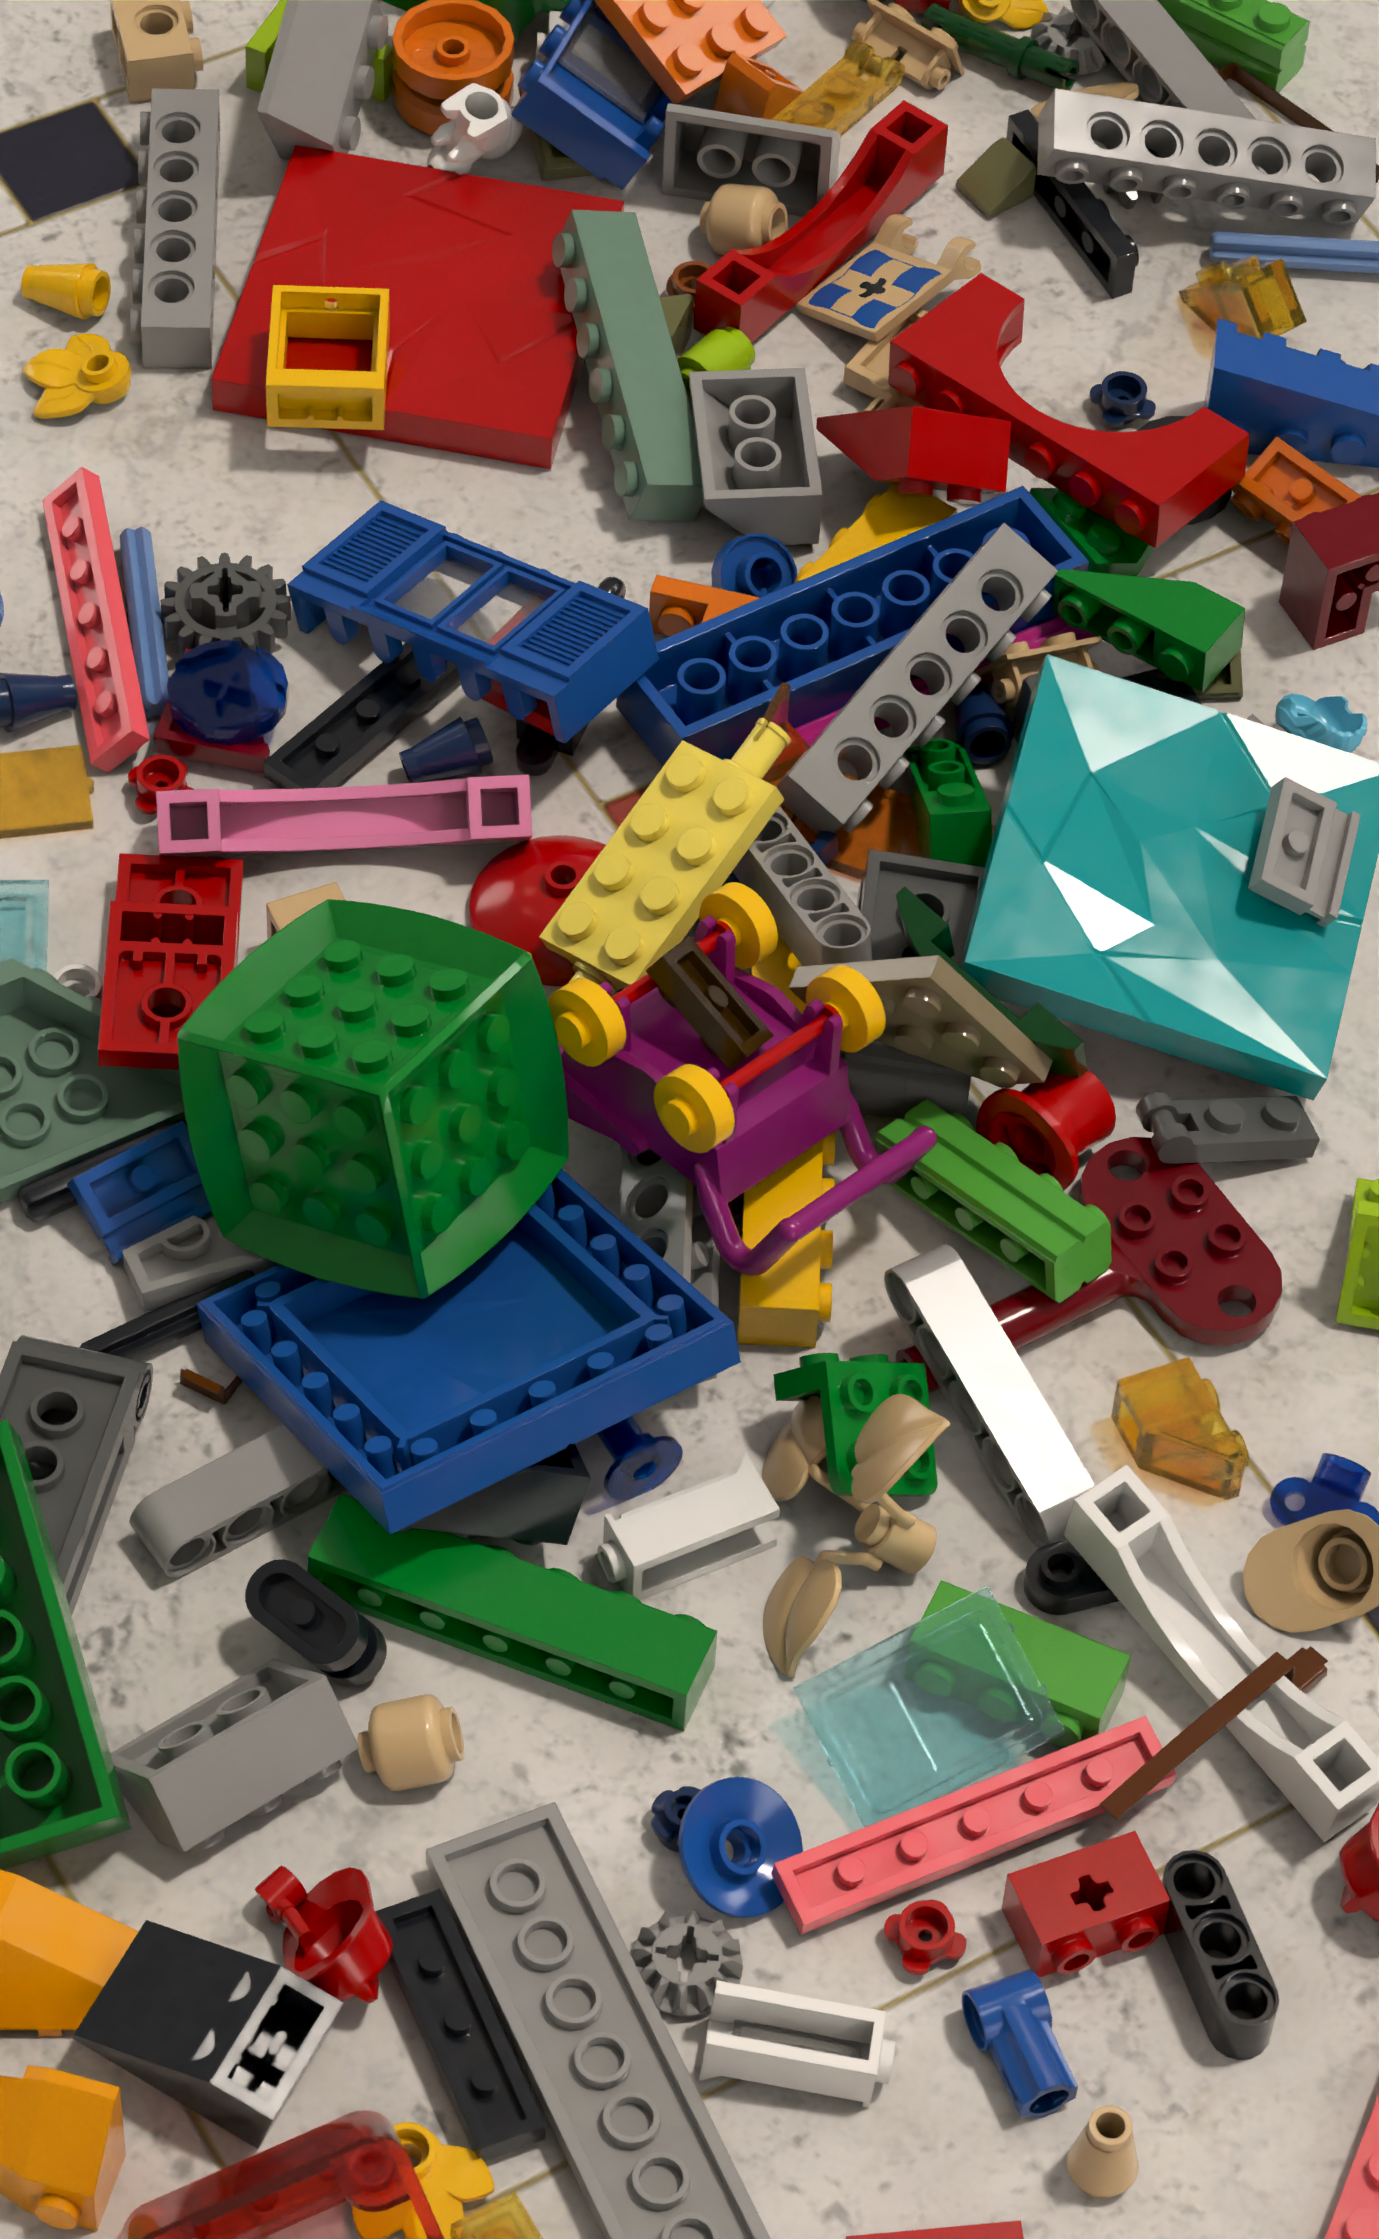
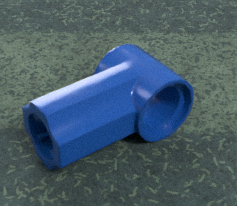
(1015, 2025)

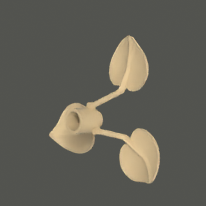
(884, 1450)

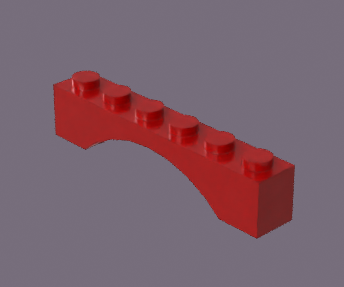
(885, 176)

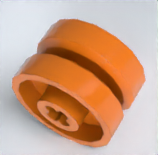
(444, 49)

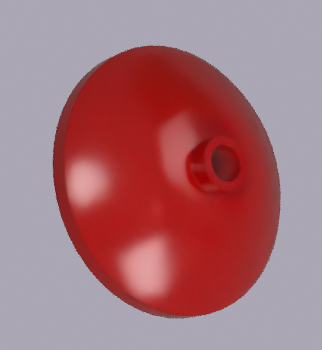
(524, 891)

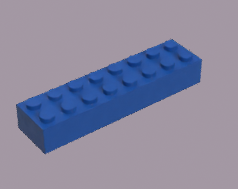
(822, 632)

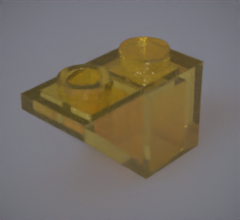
(1246, 293)
(1178, 1430)

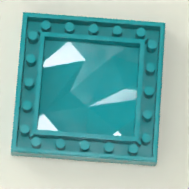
(1130, 875)

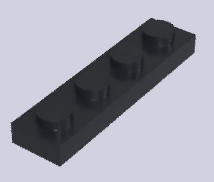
(1079, 216)
(357, 724)
(461, 2028)

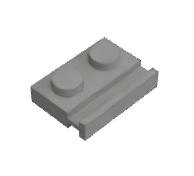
(1304, 851)

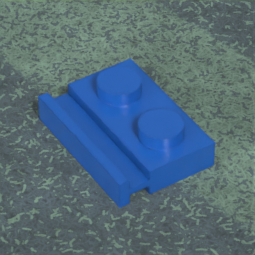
(142, 1191)

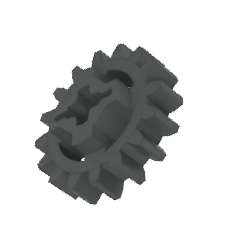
(255, 604)

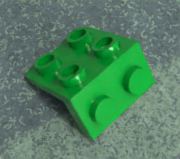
(848, 1398)

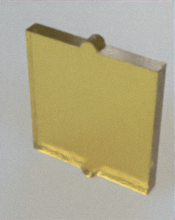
(44, 792)

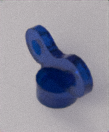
(1334, 1486)

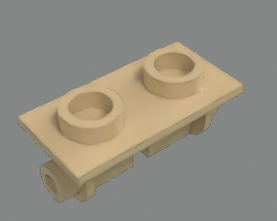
(926, 52)
(1021, 662)

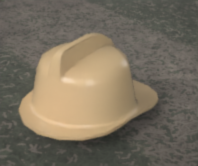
(1315, 1571)

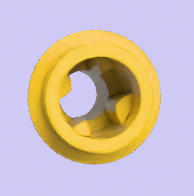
(70, 288)

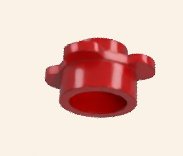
(157, 774)
(929, 1918)

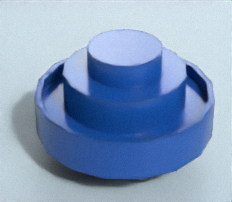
(753, 566)

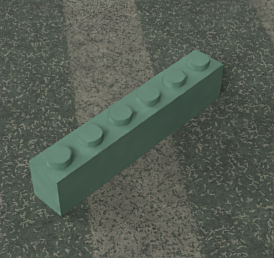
(630, 364)

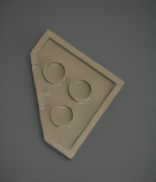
(943, 1020)

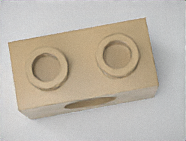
(155, 45)

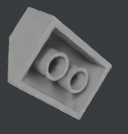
(321, 74)
(726, 148)
(758, 451)
(234, 1754)

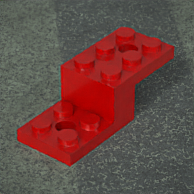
(165, 952)

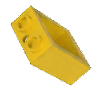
(327, 396)

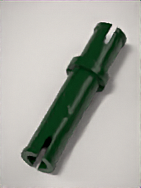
(1019, 56)

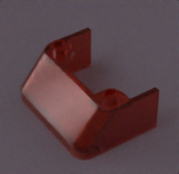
(338, 2162)

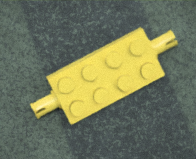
(667, 859)

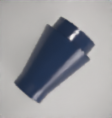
(33, 698)
(982, 727)
(448, 753)

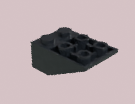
(525, 1507)
(209, 2027)

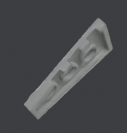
(185, 1262)

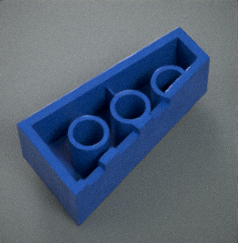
(1300, 397)

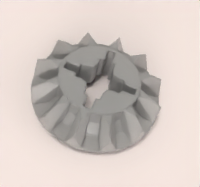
(1052, 36)
(661, 1973)

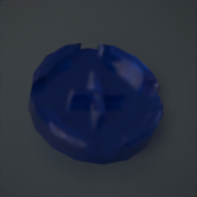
(227, 692)

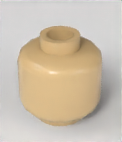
(742, 217)
(411, 1742)

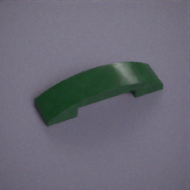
(930, 936)

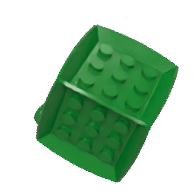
(375, 1096)

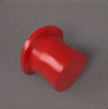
(1050, 1122)

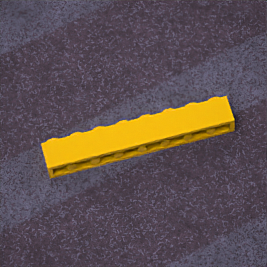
(788, 1298)

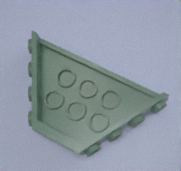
(52, 1091)

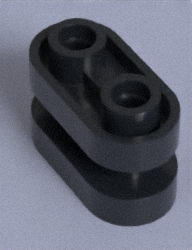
(316, 1622)

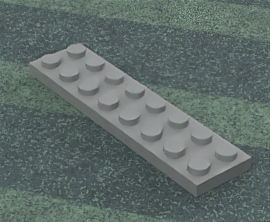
(590, 2034)

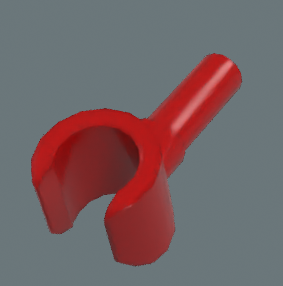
(283, 1894)

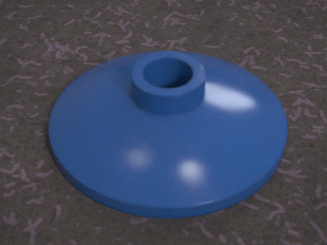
(760, 1833)

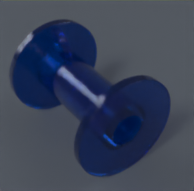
(639, 1459)

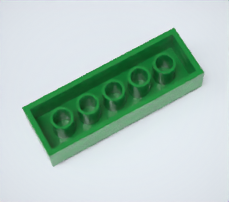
(53, 1746)

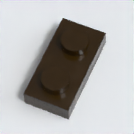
(709, 1003)

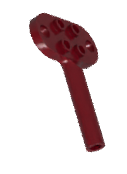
(1170, 1246)

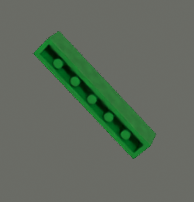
(517, 1614)

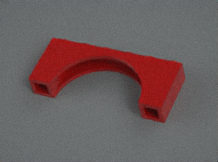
(1136, 479)

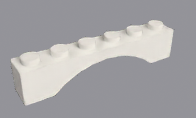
(1294, 1739)

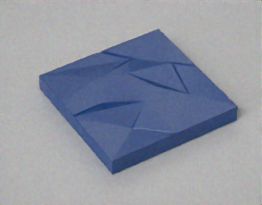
(484, 1377)

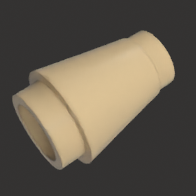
(1104, 2154)

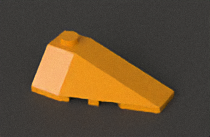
(52, 1957)
(60, 2145)

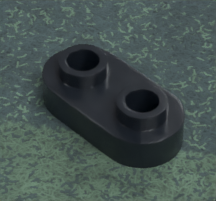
(1067, 1593)

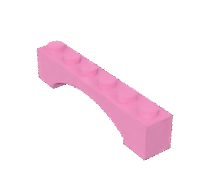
(344, 817)

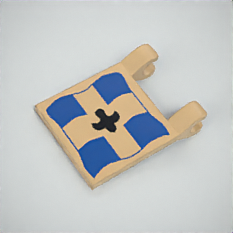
(886, 283)

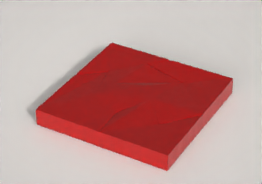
(475, 302)

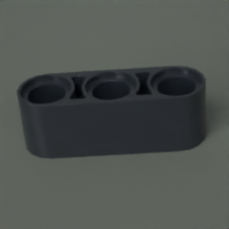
(1218, 1983)

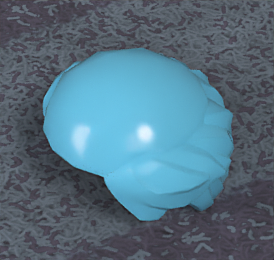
(1322, 721)

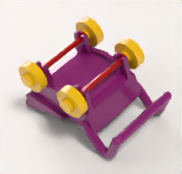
(650, 1082)

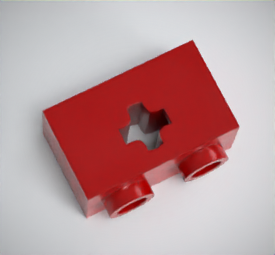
(1086, 1905)

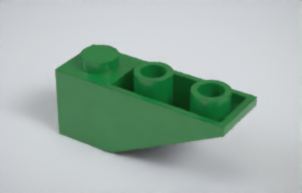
(1160, 621)
(948, 804)

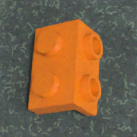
(1286, 488)

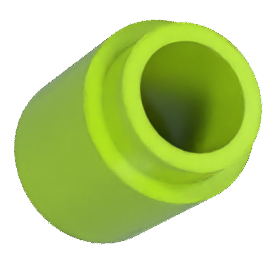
(717, 351)

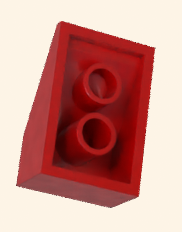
(925, 450)

